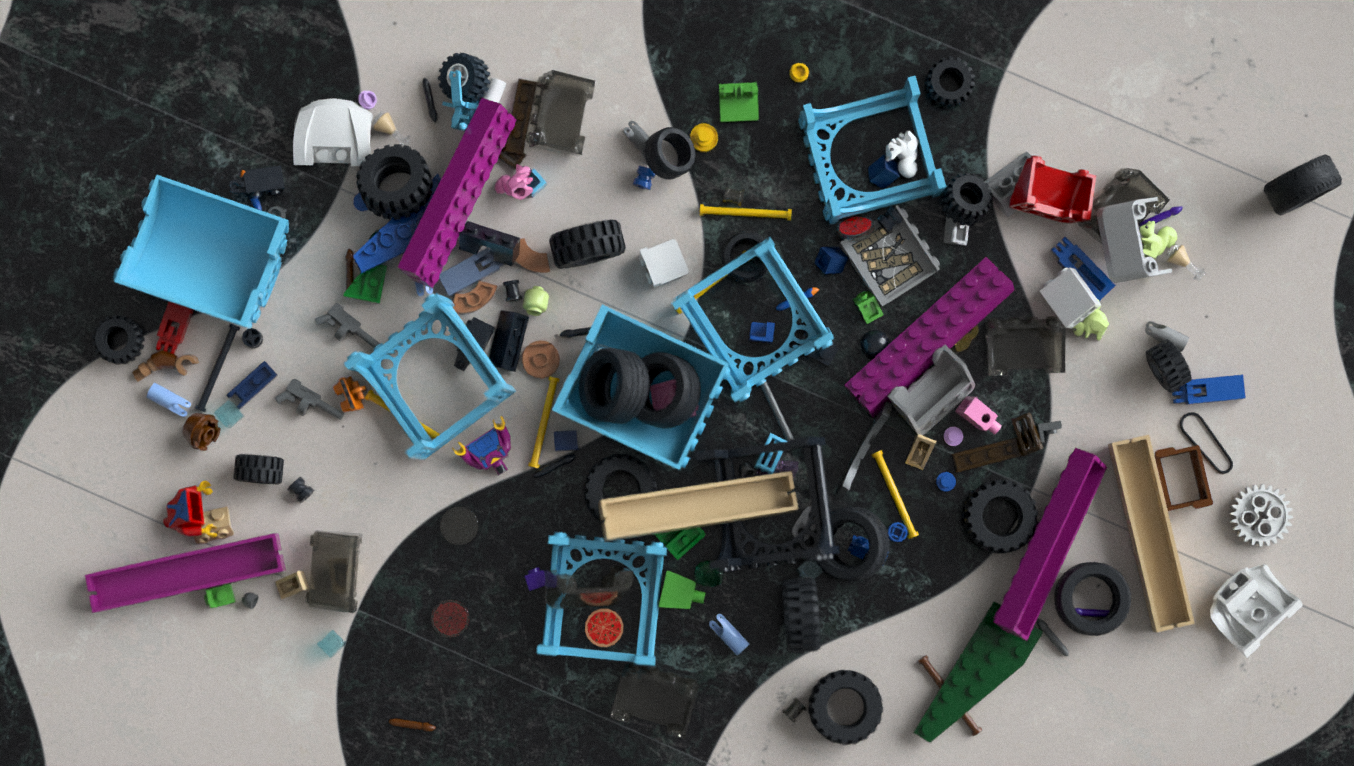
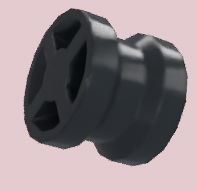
(252, 334)

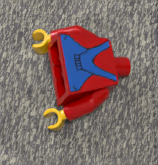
(186, 511)

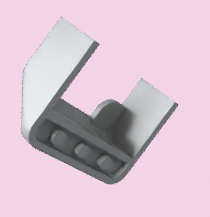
(1123, 242)

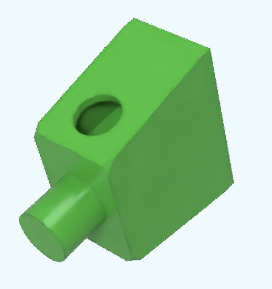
(679, 592)

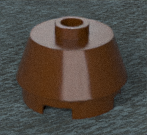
(201, 430)

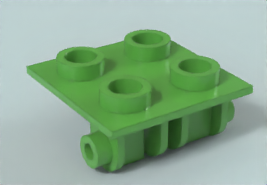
(738, 102)

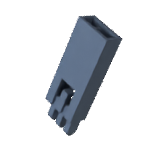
(466, 272)

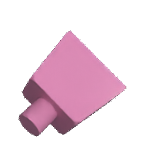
(973, 410)

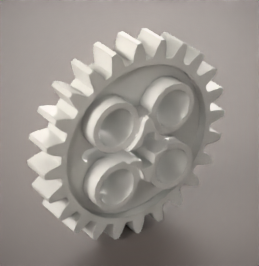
(1246, 505)

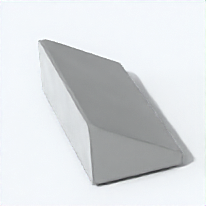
(955, 233)

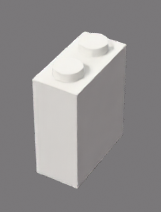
(1070, 297)

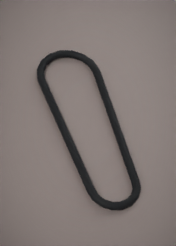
(1217, 441)

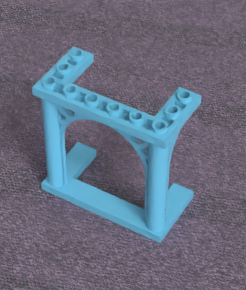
(815, 119)
(817, 332)
(369, 366)
(654, 560)

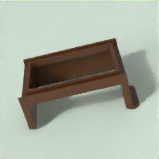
(1199, 473)

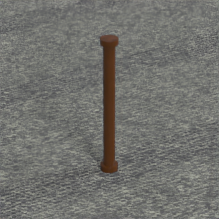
(939, 681)

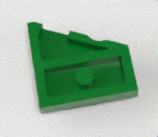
(368, 285)

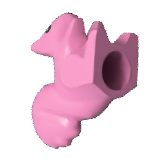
(517, 184)

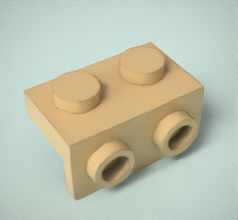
(219, 518)

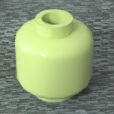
(535, 301)

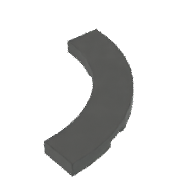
(861, 450)

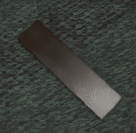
(522, 113)
(988, 454)

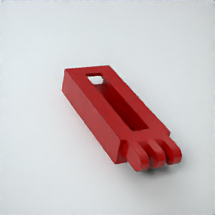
(177, 314)

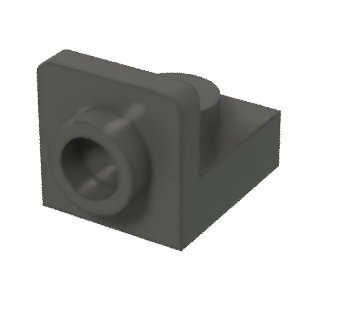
(1049, 428)

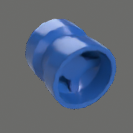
(644, 178)
(895, 534)

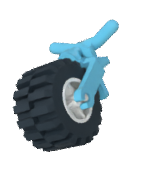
(463, 81)

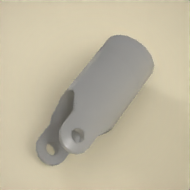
(1162, 332)

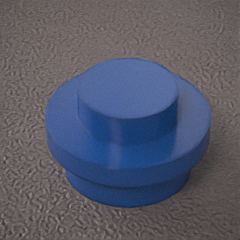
(358, 203)
(946, 481)

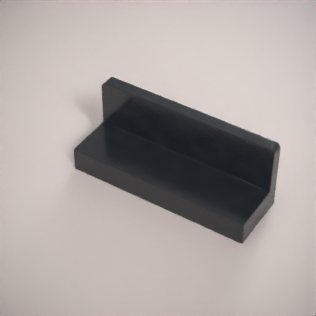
(508, 340)

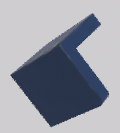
(883, 172)
(831, 260)
(565, 440)

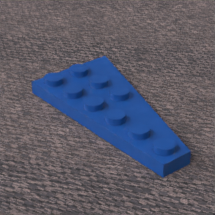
(391, 239)

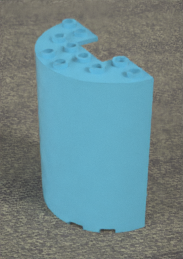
(204, 252)
(628, 334)

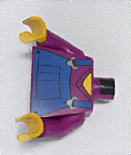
(488, 449)

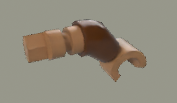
(163, 360)

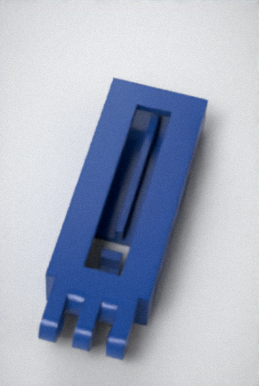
(1089, 271)
(1217, 390)

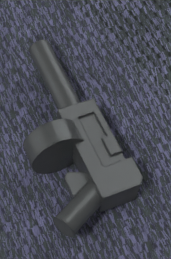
(347, 323)
(307, 398)

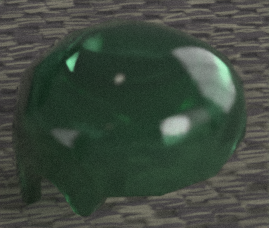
(707, 576)

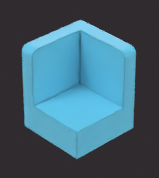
(538, 182)

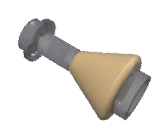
(384, 123)
(1178, 256)

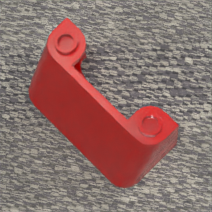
(1053, 192)

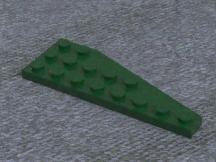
(982, 666)

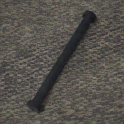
(217, 367)

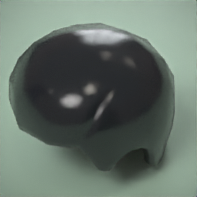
(873, 343)

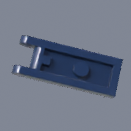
(253, 384)

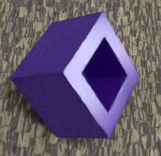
(535, 579)

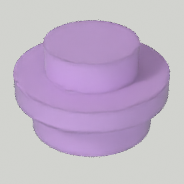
(367, 99)
(953, 436)

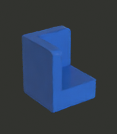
(762, 332)

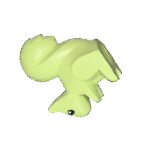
(1155, 244)
(1093, 323)

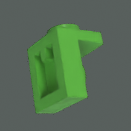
(868, 306)
(219, 596)

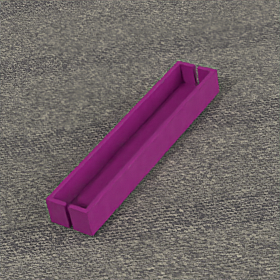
(457, 193)
(939, 326)
(1050, 544)
(185, 572)

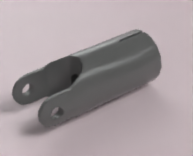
(637, 136)

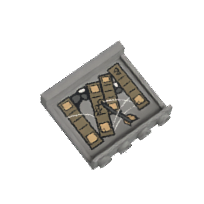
(891, 260)

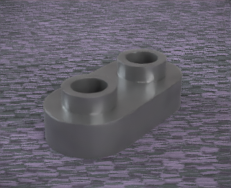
(801, 523)

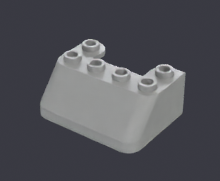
(934, 393)

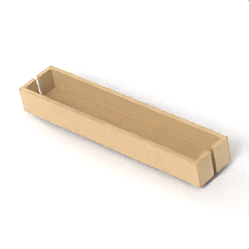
(697, 506)
(1151, 533)

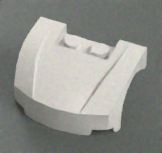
(332, 133)
(1251, 607)

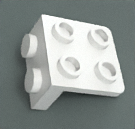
(663, 263)

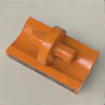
(352, 392)

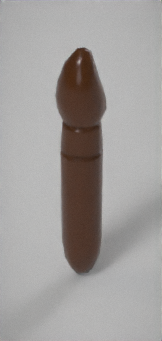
(349, 268)
(412, 724)

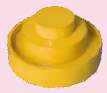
(704, 137)

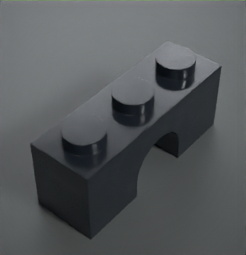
(503, 245)

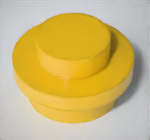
(799, 72)

